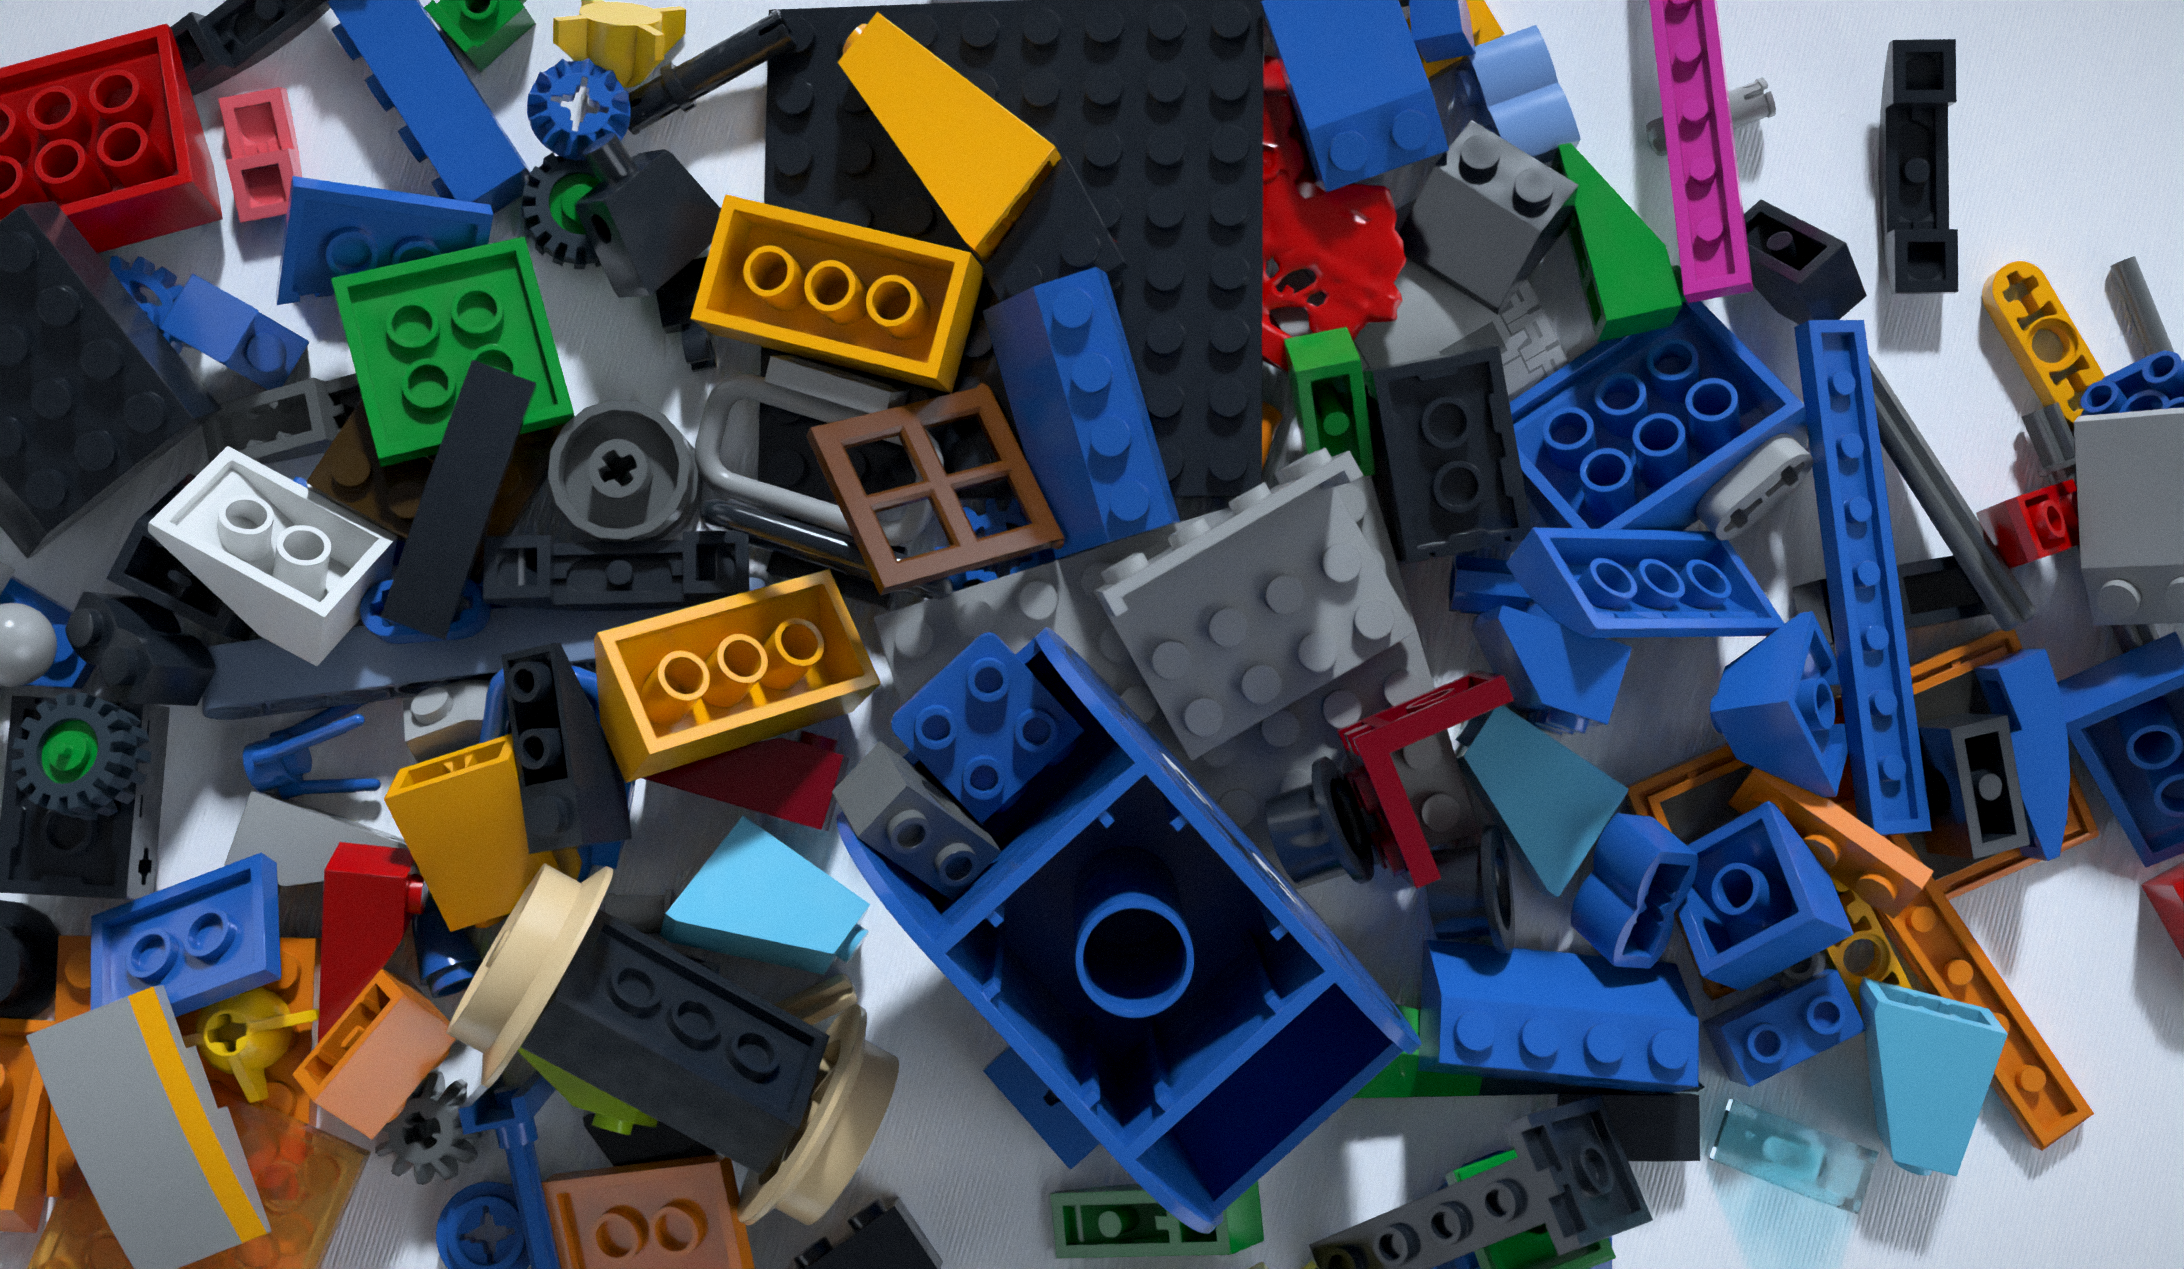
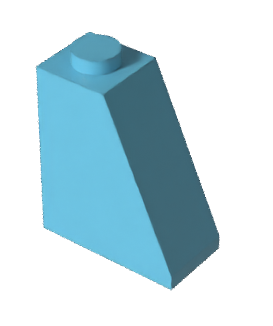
(1537, 793)
(767, 906)
(1927, 1072)

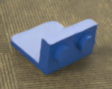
(987, 727)

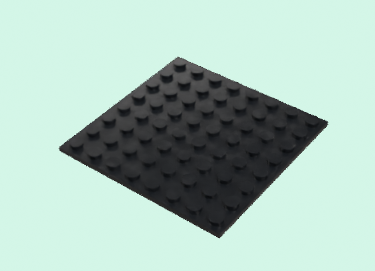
(1167, 139)

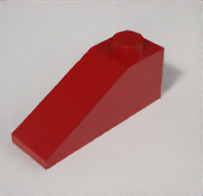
(365, 915)

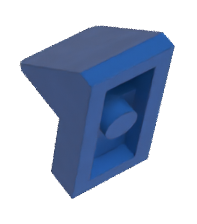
(234, 333)

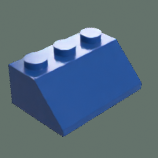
(1551, 670)

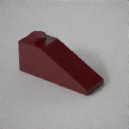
(770, 778)

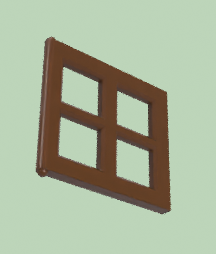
(965, 549)

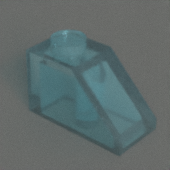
(1794, 1156)

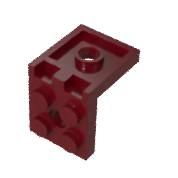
(1375, 780)

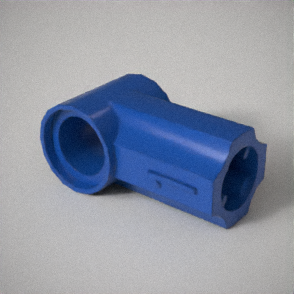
(1485, 584)

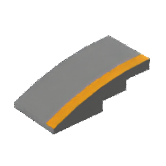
(149, 1132)

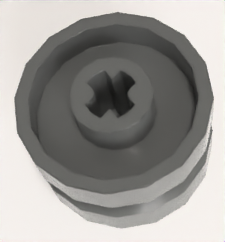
(596, 452)

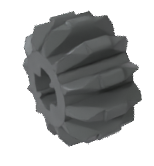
(441, 1149)

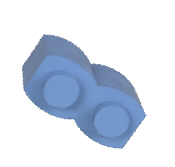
(1518, 93)

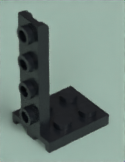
(1564, 1177)

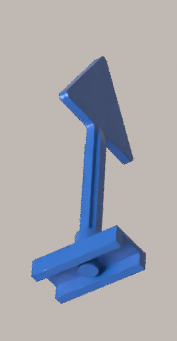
(512, 1114)

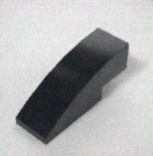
(1930, 594)

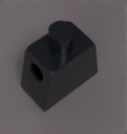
(644, 216)

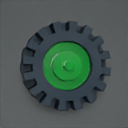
(551, 210)
(81, 756)

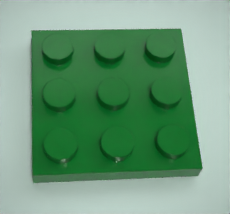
(425, 322)

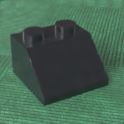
(1487, 216)

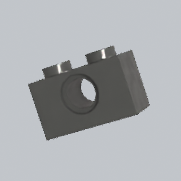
(915, 822)

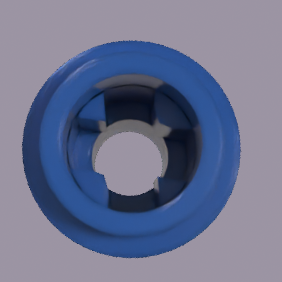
(443, 957)

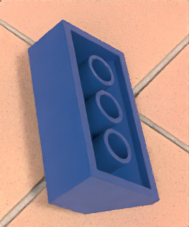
(1081, 411)
(1556, 1019)

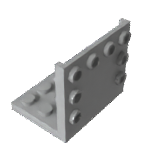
(1255, 605)

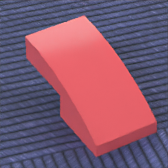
(262, 152)

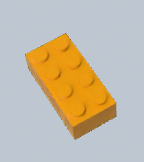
(838, 293)

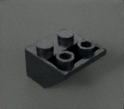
(159, 576)

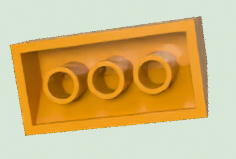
(729, 674)

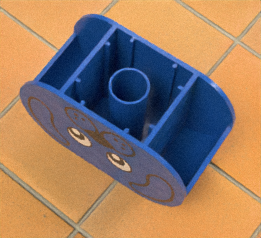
(1150, 960)

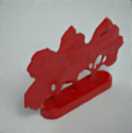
(1338, 235)

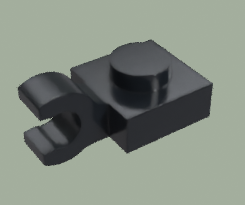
(675, 307)

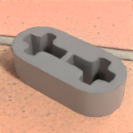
(1754, 486)

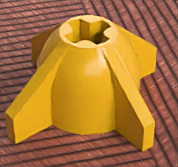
(620, 37)
(247, 1036)

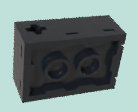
(1446, 454)
(81, 857)

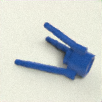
(286, 756)

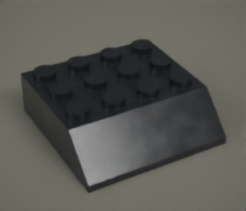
(82, 380)

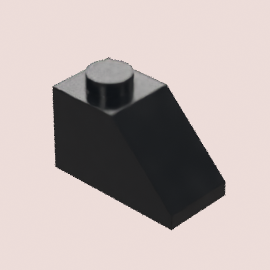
(1800, 266)

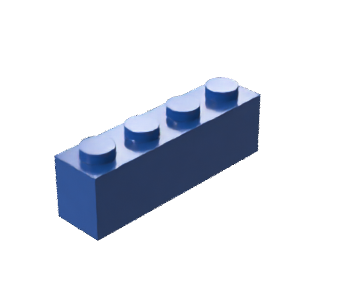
(435, 99)

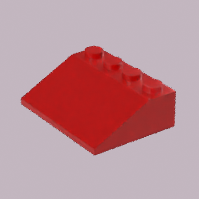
(108, 140)

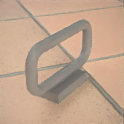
(811, 392)

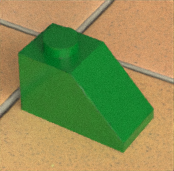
(1330, 395)

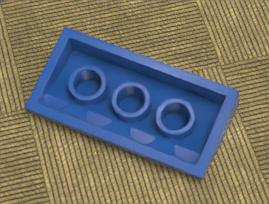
(1642, 583)

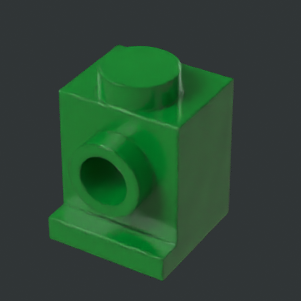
(485, 34)

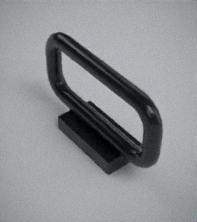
(806, 548)

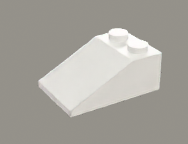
(276, 552)

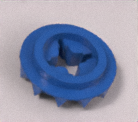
(552, 121)
(466, 1213)

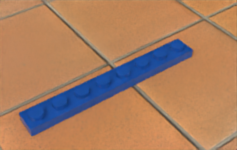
(1862, 577)

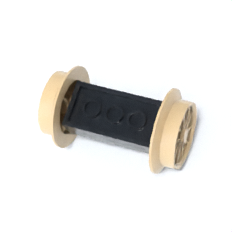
(679, 1045)

